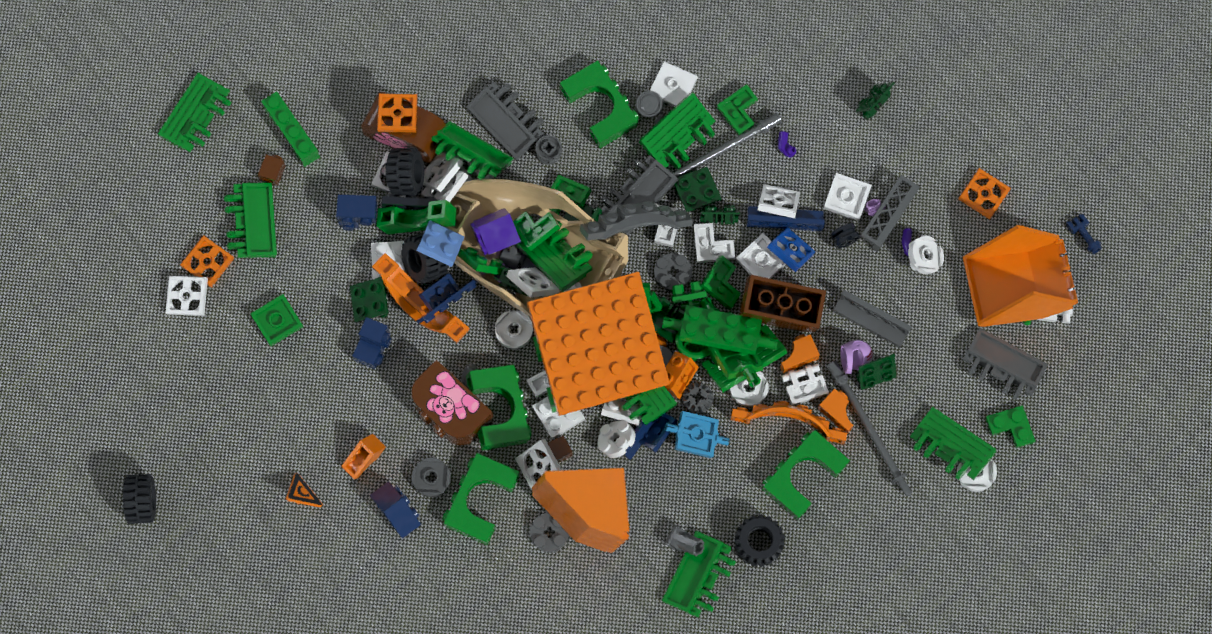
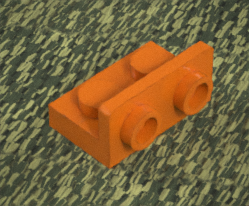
(680, 373)

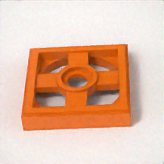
(405, 112)
(980, 174)
(205, 242)

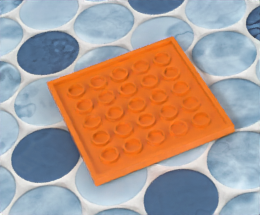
(598, 343)

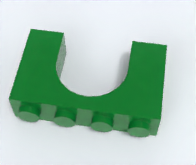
(596, 79)
(504, 382)
(814, 449)
(481, 471)

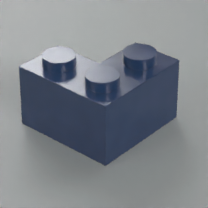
(356, 210)
(373, 340)
(396, 509)

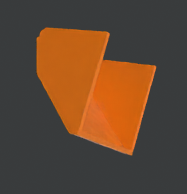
(1019, 277)
(587, 505)

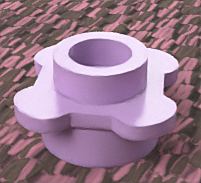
(872, 206)

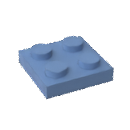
(440, 243)

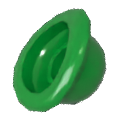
(691, 350)

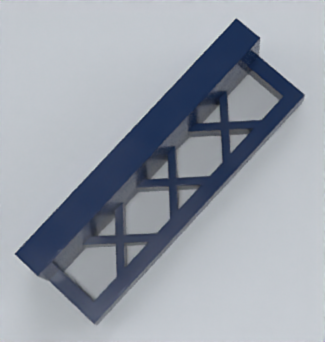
(804, 220)

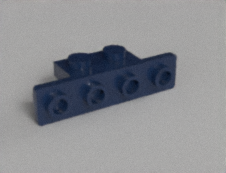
(440, 294)
(650, 435)

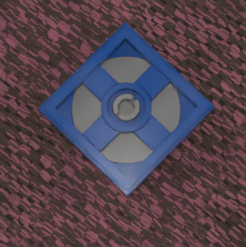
(791, 249)

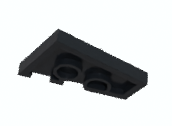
(408, 202)

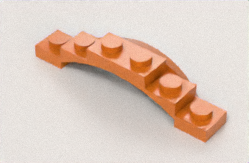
(406, 295)
(800, 413)

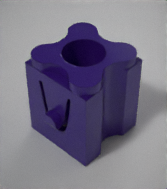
(495, 232)

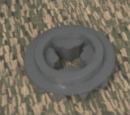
(689, 401)

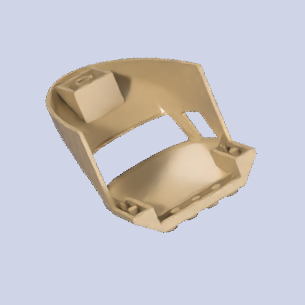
(487, 196)

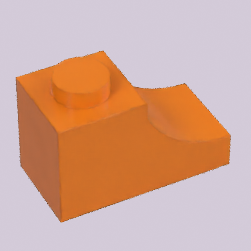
(803, 353)
(835, 410)
(363, 456)

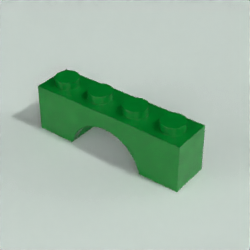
(290, 128)
(397, 220)

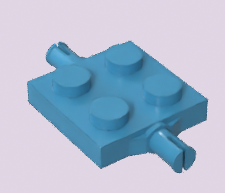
(696, 434)

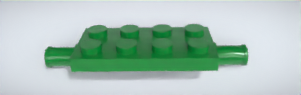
(720, 330)
(735, 363)

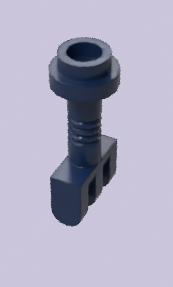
(1094, 246)

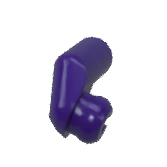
(784, 147)
(906, 239)

